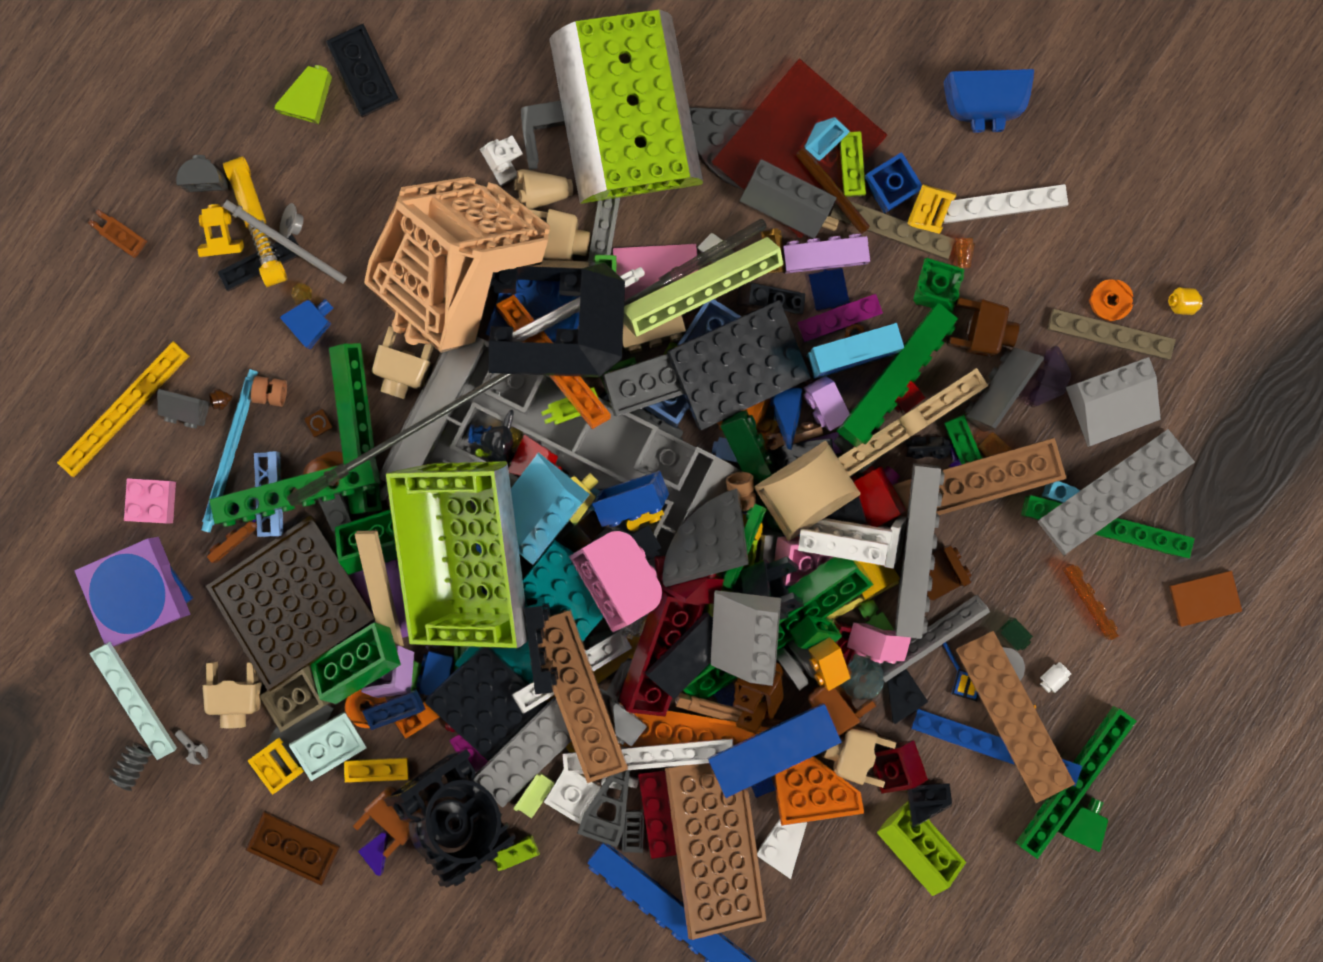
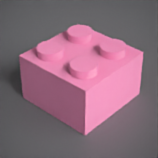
(149, 501)

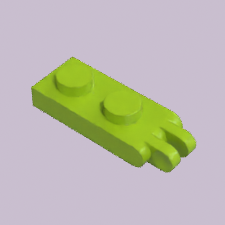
(562, 411)

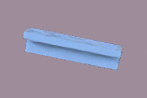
(274, 475)

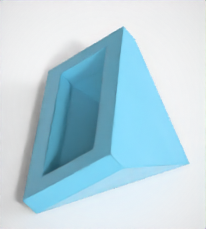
(825, 137)

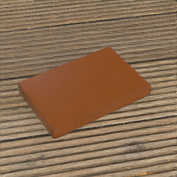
(1205, 598)

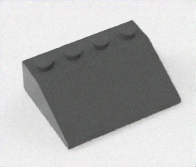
(1003, 388)

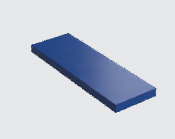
(774, 750)

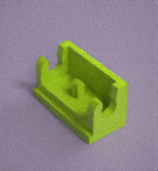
(517, 853)

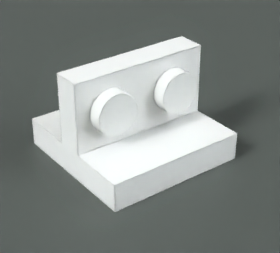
(896, 541)

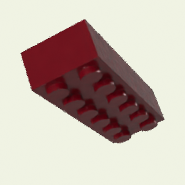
(660, 632)

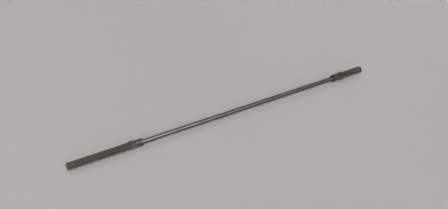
(676, 273)

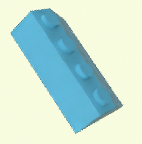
(543, 505)

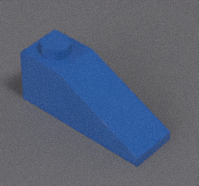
(786, 412)

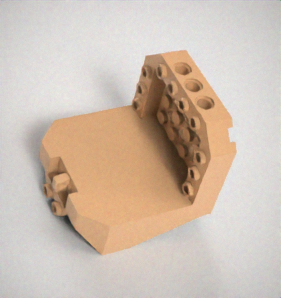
(442, 253)

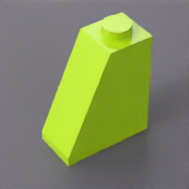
(306, 95)

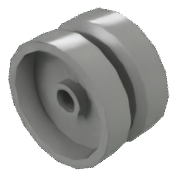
(796, 664)

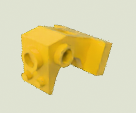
(215, 216)

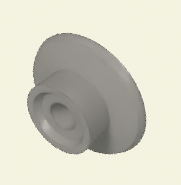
(291, 221)

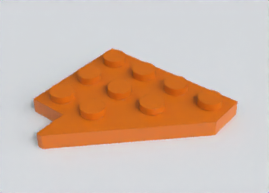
(814, 793)

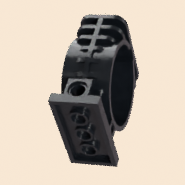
(430, 825)

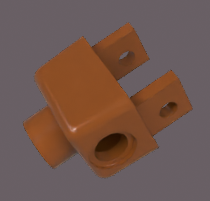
(840, 706)
(387, 819)

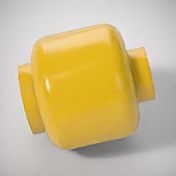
(1185, 301)

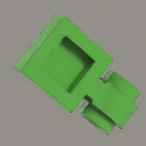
(869, 609)

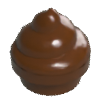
(219, 399)

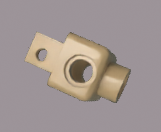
(564, 236)
(400, 368)
(231, 698)
(857, 755)

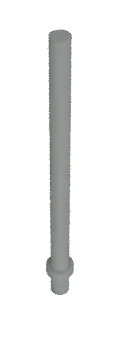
(238, 211)

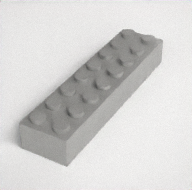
(918, 549)

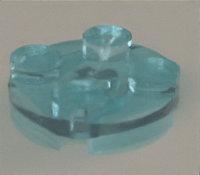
(874, 678)

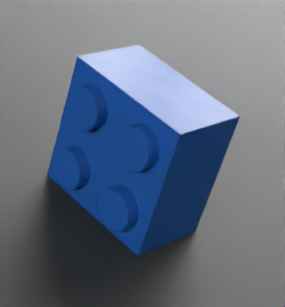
(893, 182)

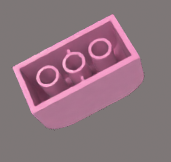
(618, 578)

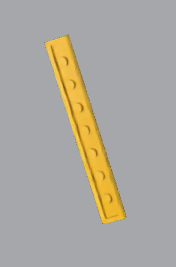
(123, 409)

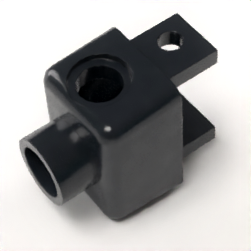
(767, 580)

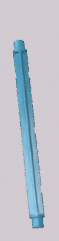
(230, 448)

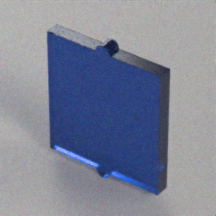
(829, 289)

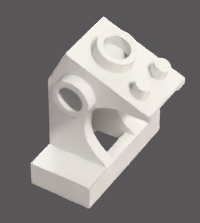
(499, 157)

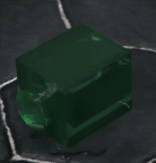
(1015, 634)

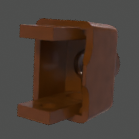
(986, 329)
(749, 696)

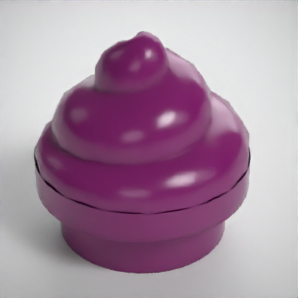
(892, 475)

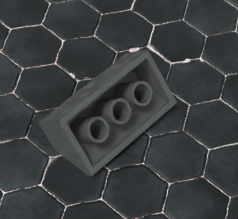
(787, 199)

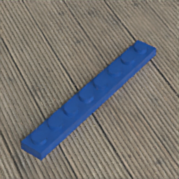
(972, 739)

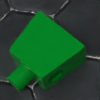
(1086, 825)

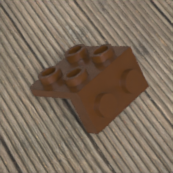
(947, 572)

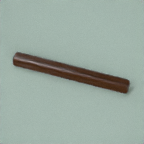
(831, 188)

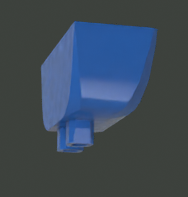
(988, 96)

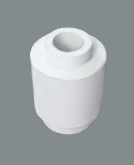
(1054, 678)

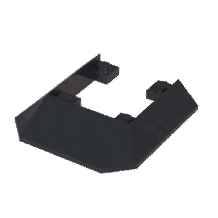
(579, 351)

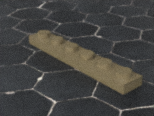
(900, 231)
(1111, 334)

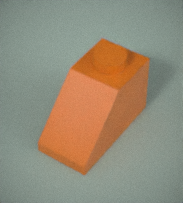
(416, 722)

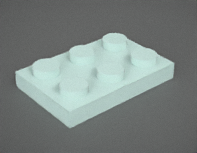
(327, 746)

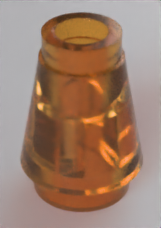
(964, 252)

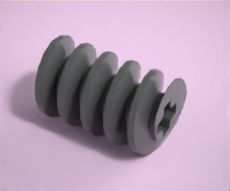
(131, 766)

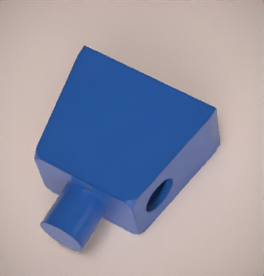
(308, 321)

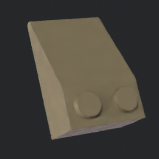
(293, 699)

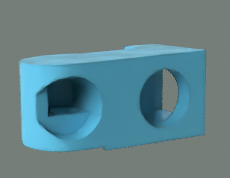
(1059, 491)

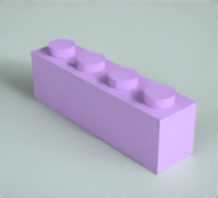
(826, 254)

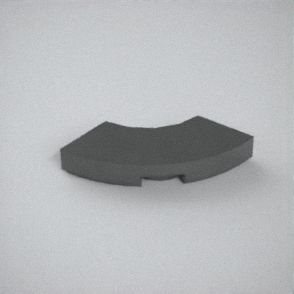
(661, 424)

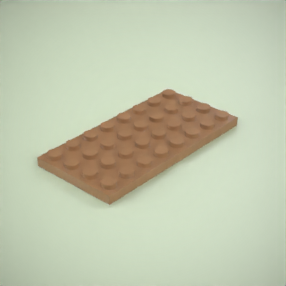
(714, 852)

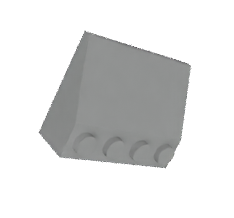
(1116, 401)
(746, 635)

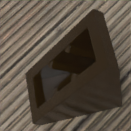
(583, 532)

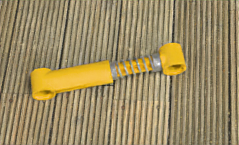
(240, 178)

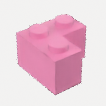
(878, 643)

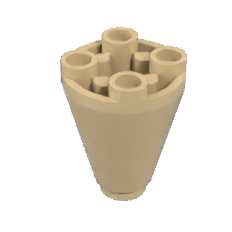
(540, 188)

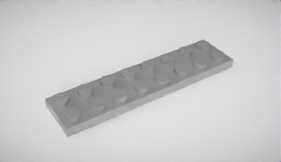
(1115, 492)

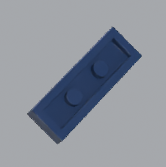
(393, 710)

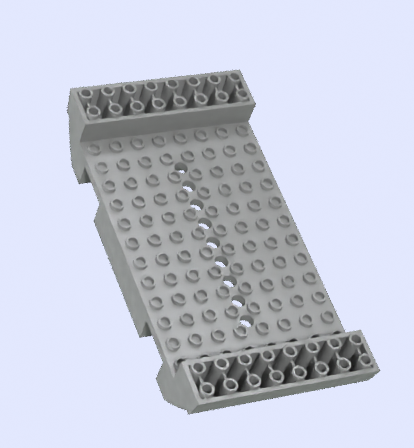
(611, 452)

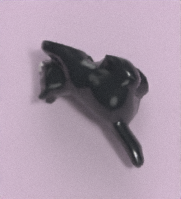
(500, 441)

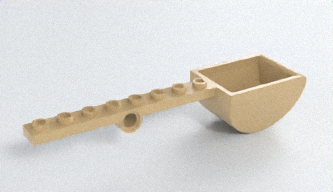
(822, 482)

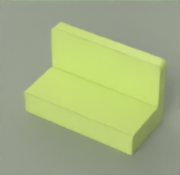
(534, 794)

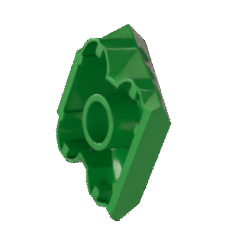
(938, 284)

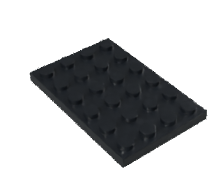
(738, 364)
(481, 703)

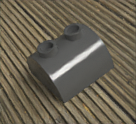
(201, 176)

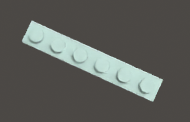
(133, 700)

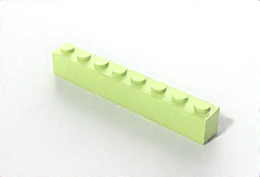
(702, 286)

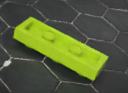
(852, 165)

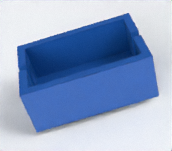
(631, 499)

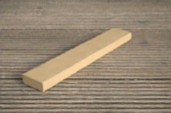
(378, 582)

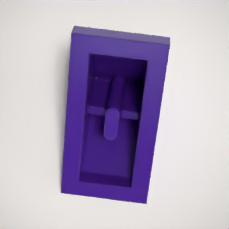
(373, 852)

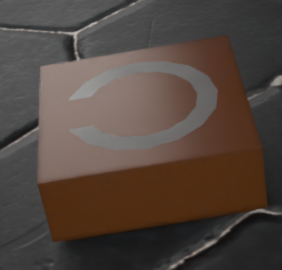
(318, 423)

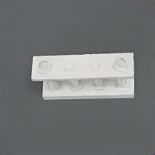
(847, 541)

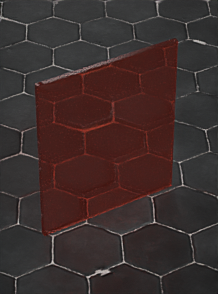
(784, 125)

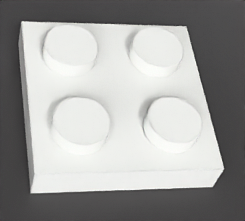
(572, 795)

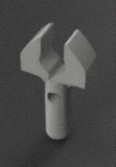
(192, 748)

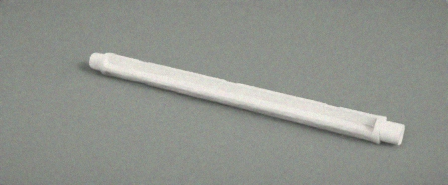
(565, 311)

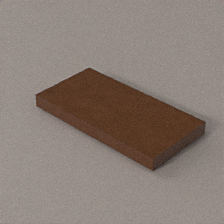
(293, 848)

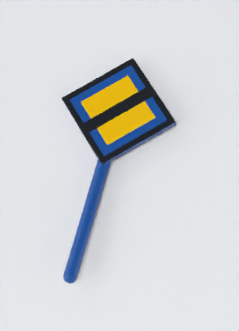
(963, 685)

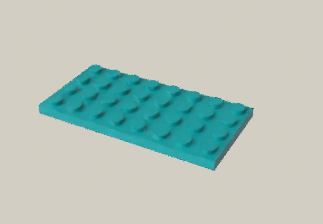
(563, 589)

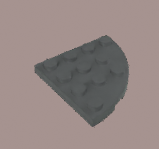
(713, 131)
(708, 541)

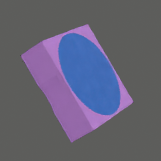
(132, 592)

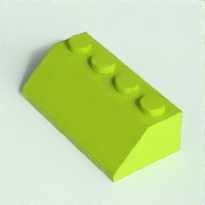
(922, 850)

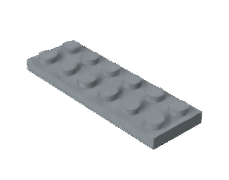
(525, 754)

